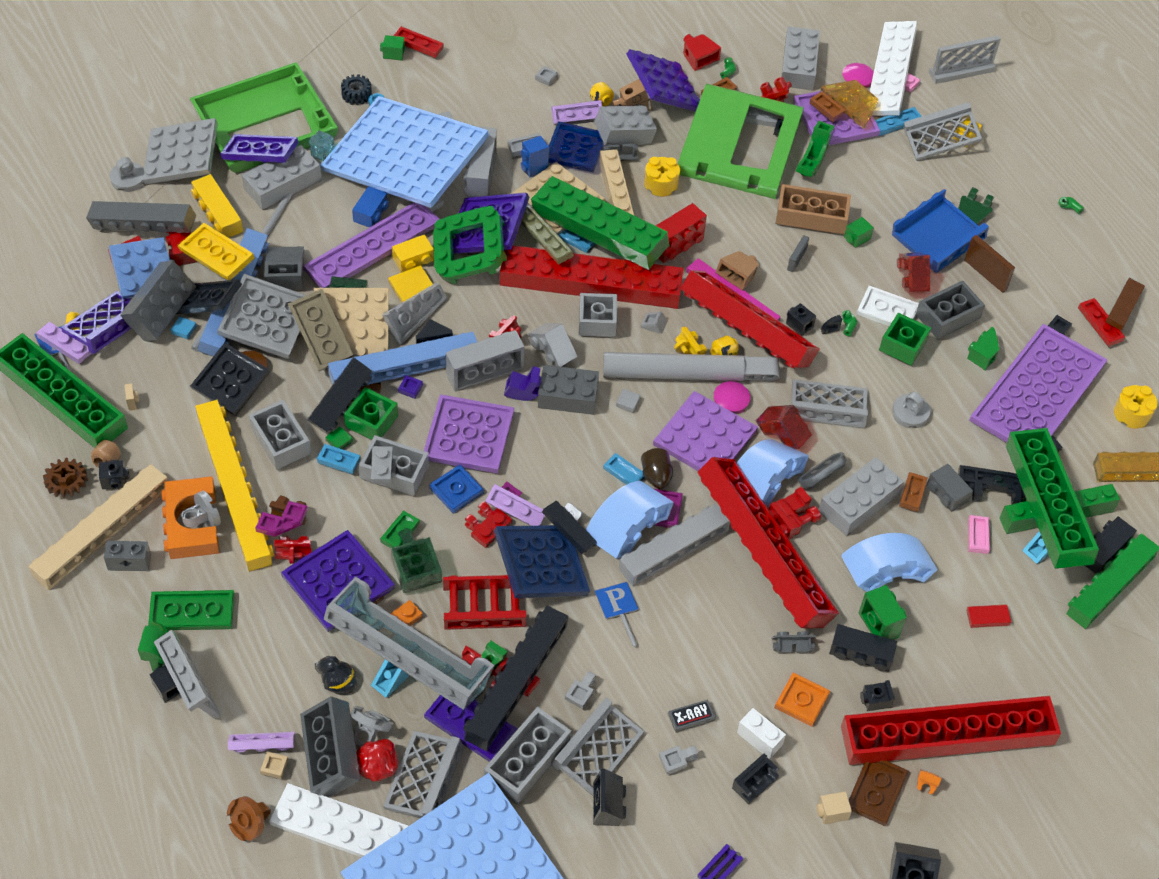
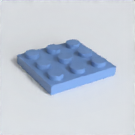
(135, 263)

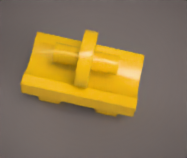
(687, 343)

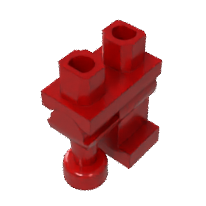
(787, 511)

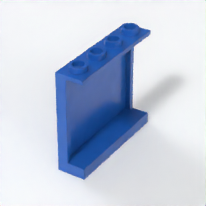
(937, 230)

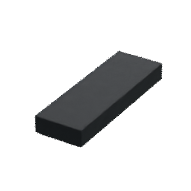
(569, 527)

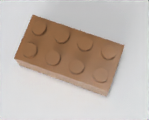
(813, 209)

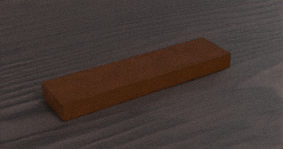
(1125, 304)

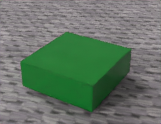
(339, 438)

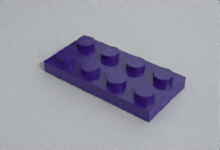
(259, 148)
(453, 718)

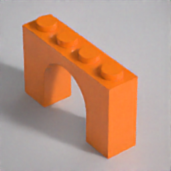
(184, 541)

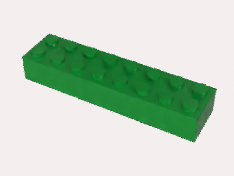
(600, 222)
(61, 391)
(1051, 498)

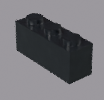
(1110, 541)
(863, 647)

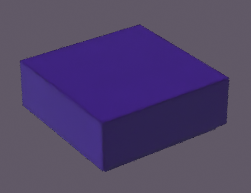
(410, 387)

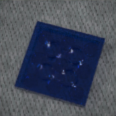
(575, 147)

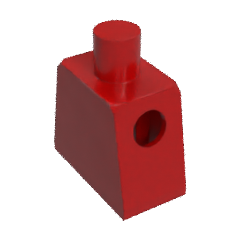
(700, 51)

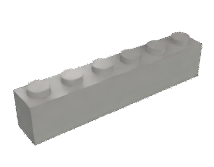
(673, 544)

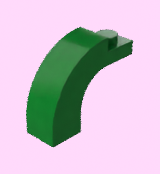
(816, 149)

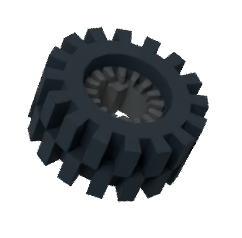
(350, 84)

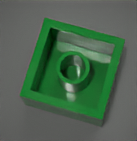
(904, 339)
(371, 414)
(882, 613)

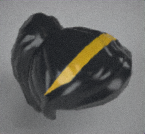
(336, 675)

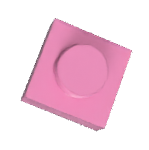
(911, 82)

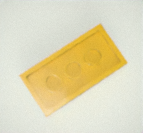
(216, 251)

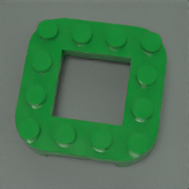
(445, 232)

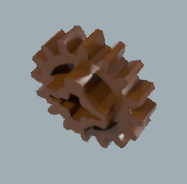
(65, 477)

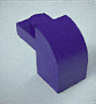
(522, 386)

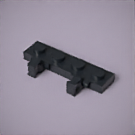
(981, 479)

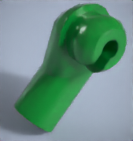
(729, 68)
(1070, 203)
(850, 322)

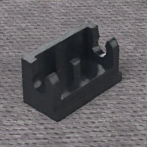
(755, 779)

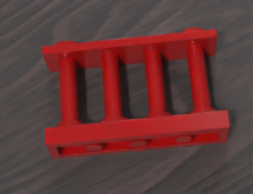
(484, 619)

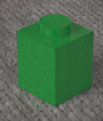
(393, 47)
(858, 232)

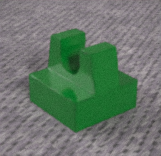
(494, 653)

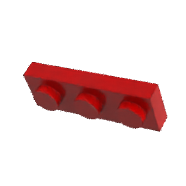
(420, 42)
(1096, 317)

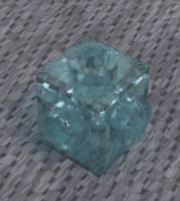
(321, 145)

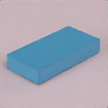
(623, 470)

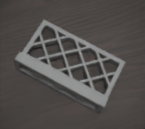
(967, 67)
(938, 121)
(828, 412)
(185, 675)
(581, 739)
(442, 775)

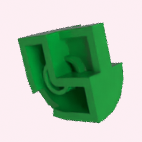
(147, 648)

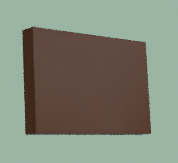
(989, 263)
(877, 790)

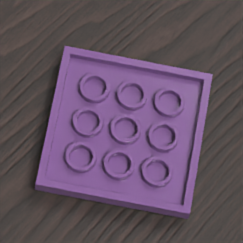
(845, 127)
(704, 431)
(469, 433)

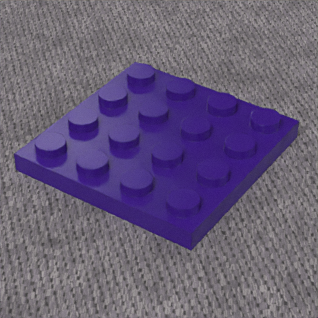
(664, 80)
(510, 208)
(330, 569)

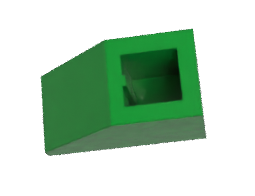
(985, 350)

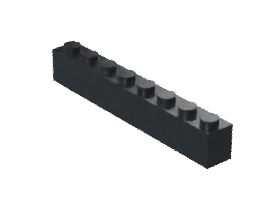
(515, 678)

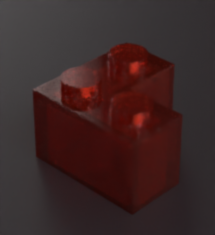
(916, 271)
(785, 423)

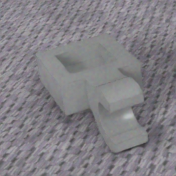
(581, 691)
(675, 759)

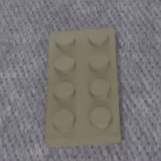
(320, 329)

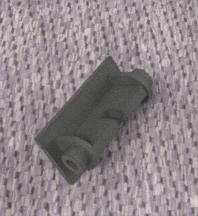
(626, 152)
(801, 640)

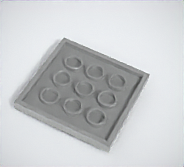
(180, 151)
(262, 317)

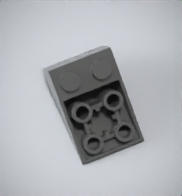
(285, 267)

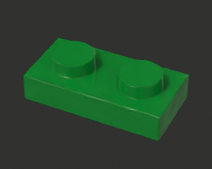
(404, 520)

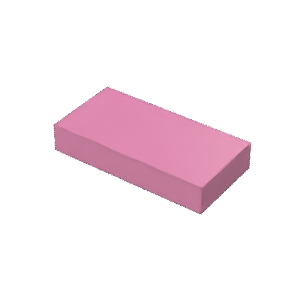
(978, 534)

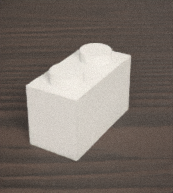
(761, 733)

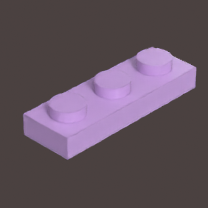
(575, 112)
(63, 343)
(515, 506)
(261, 741)

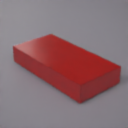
(988, 616)

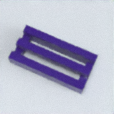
(731, 854)

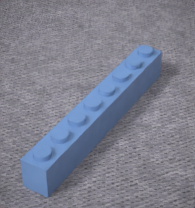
(255, 243)
(407, 359)

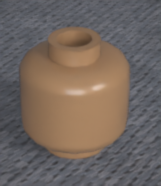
(104, 452)

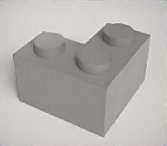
(554, 342)

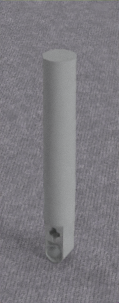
(689, 366)

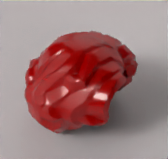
(377, 760)

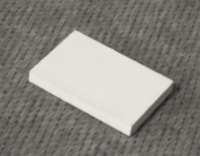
(884, 306)

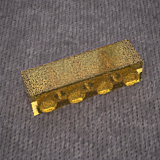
(1127, 467)

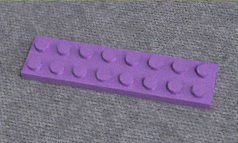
(371, 244)

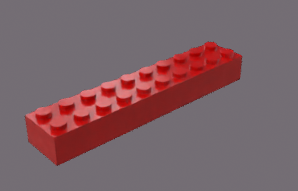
(592, 274)
(767, 543)
(950, 730)

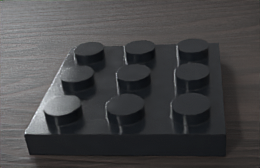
(230, 378)

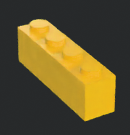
(216, 206)

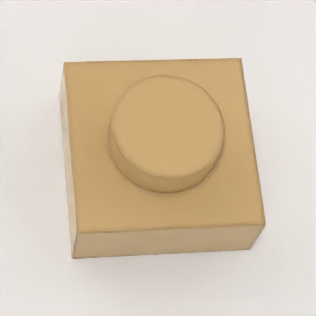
(131, 397)
(274, 765)

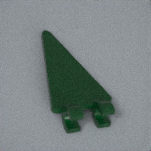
(973, 209)

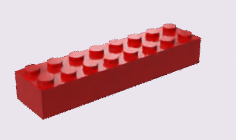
(750, 319)

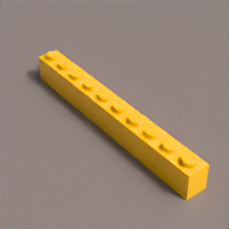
(233, 485)

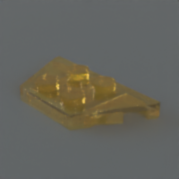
(854, 98)

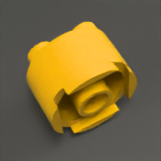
(662, 175)
(1135, 406)

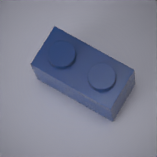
(534, 156)
(370, 207)

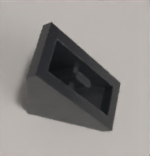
(432, 331)

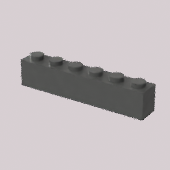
(141, 216)

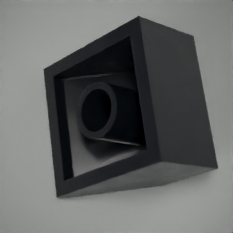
(608, 799)
(914, 862)

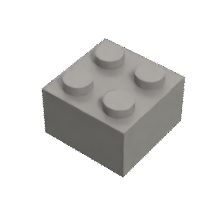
(597, 314)

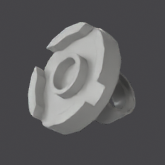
(127, 175)
(911, 410)
(201, 512)
(369, 722)

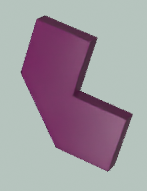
(276, 525)

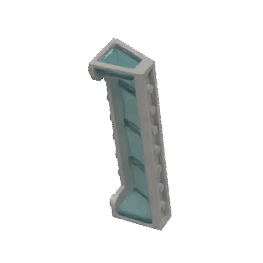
(407, 647)

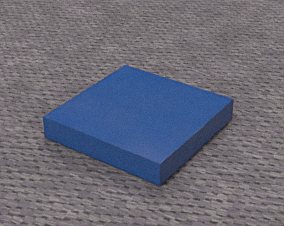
(456, 489)

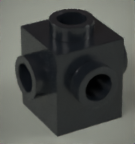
(113, 474)

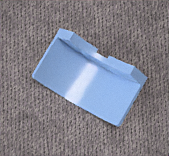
(769, 464)
(625, 514)
(886, 557)

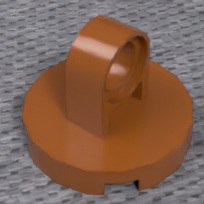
(247, 817)

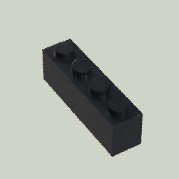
(339, 395)

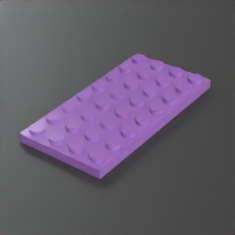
(1039, 385)

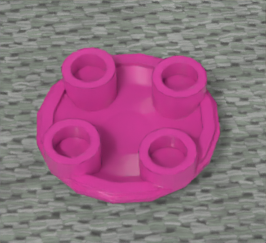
(858, 72)
(732, 396)

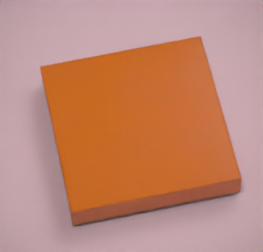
(802, 699)

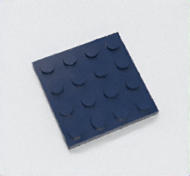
(540, 562)

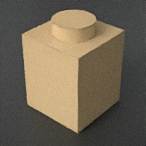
(833, 808)

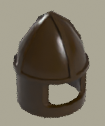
(657, 467)

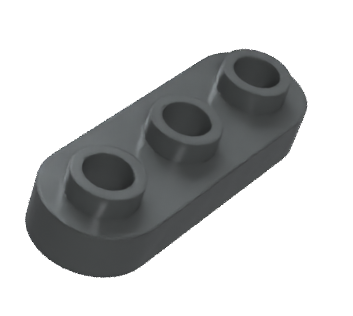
(822, 470)

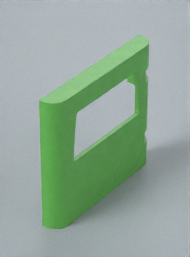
(262, 100)
(716, 134)

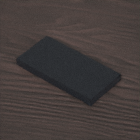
(210, 296)

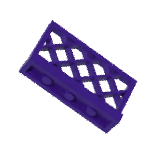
(110, 329)

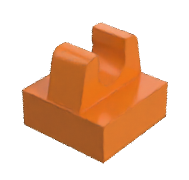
(931, 779)

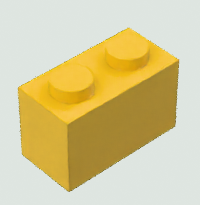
(413, 253)

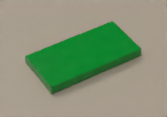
(192, 609)

